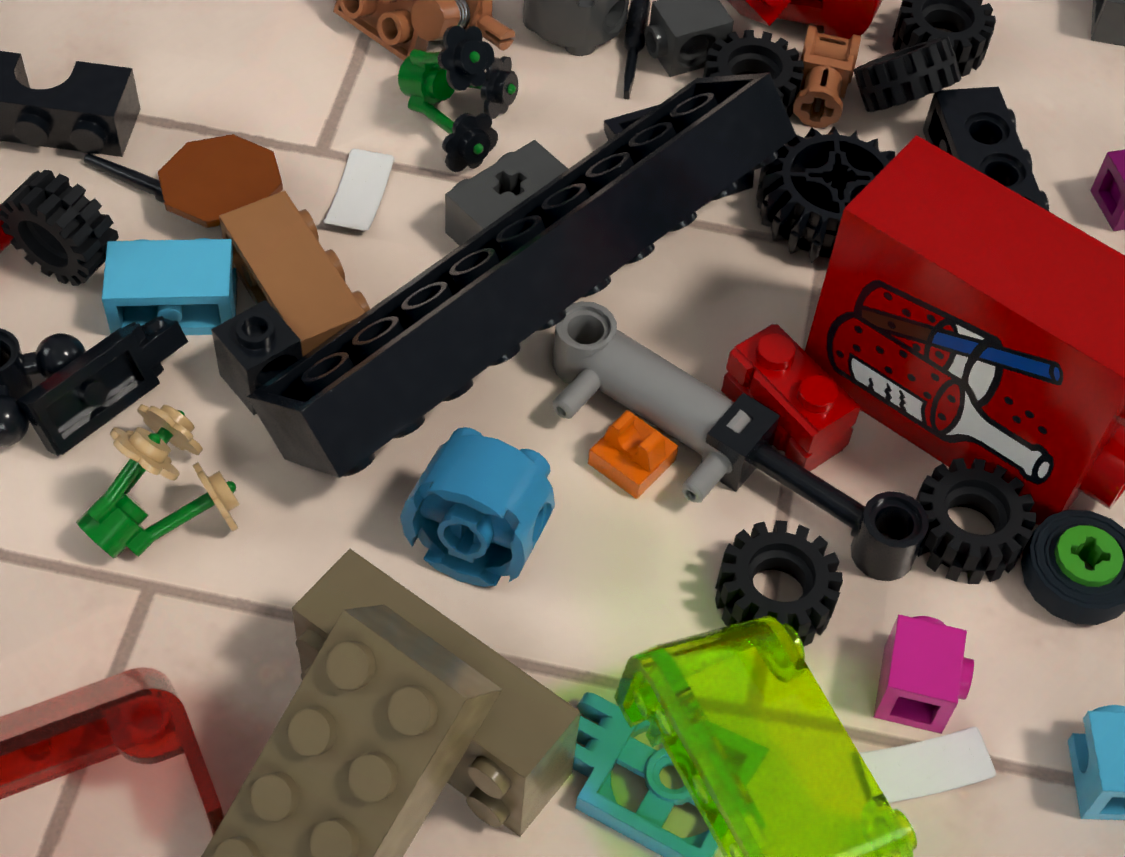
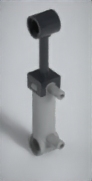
(726, 433)

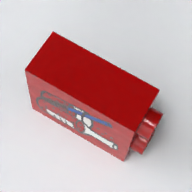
(979, 328)

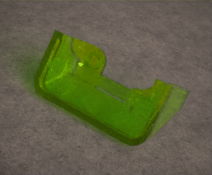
(760, 746)

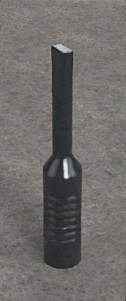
(634, 39)

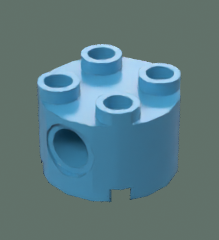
(479, 508)

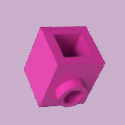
(923, 673)

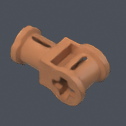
(826, 75)

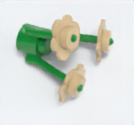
(117, 518)

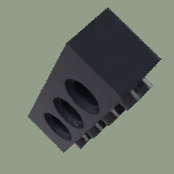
(983, 134)

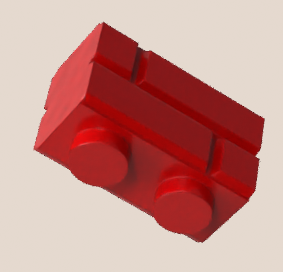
(784, 378)

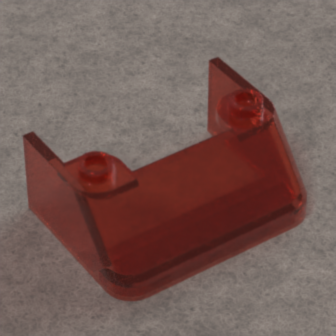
(122, 715)

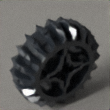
(811, 186)

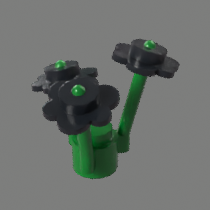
(462, 64)

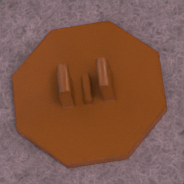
(217, 177)

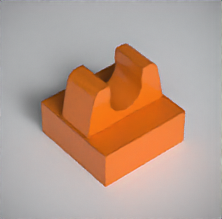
(632, 454)

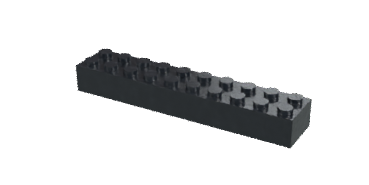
(520, 274)

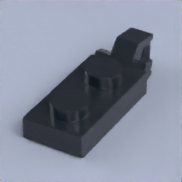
(100, 383)

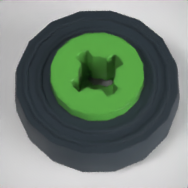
(1056, 569)

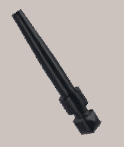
(127, 175)

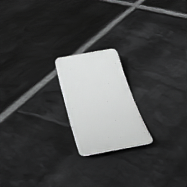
(360, 190)
(930, 765)

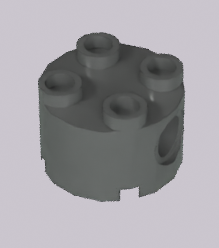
(576, 23)

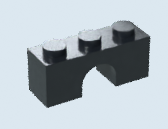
(84, 114)

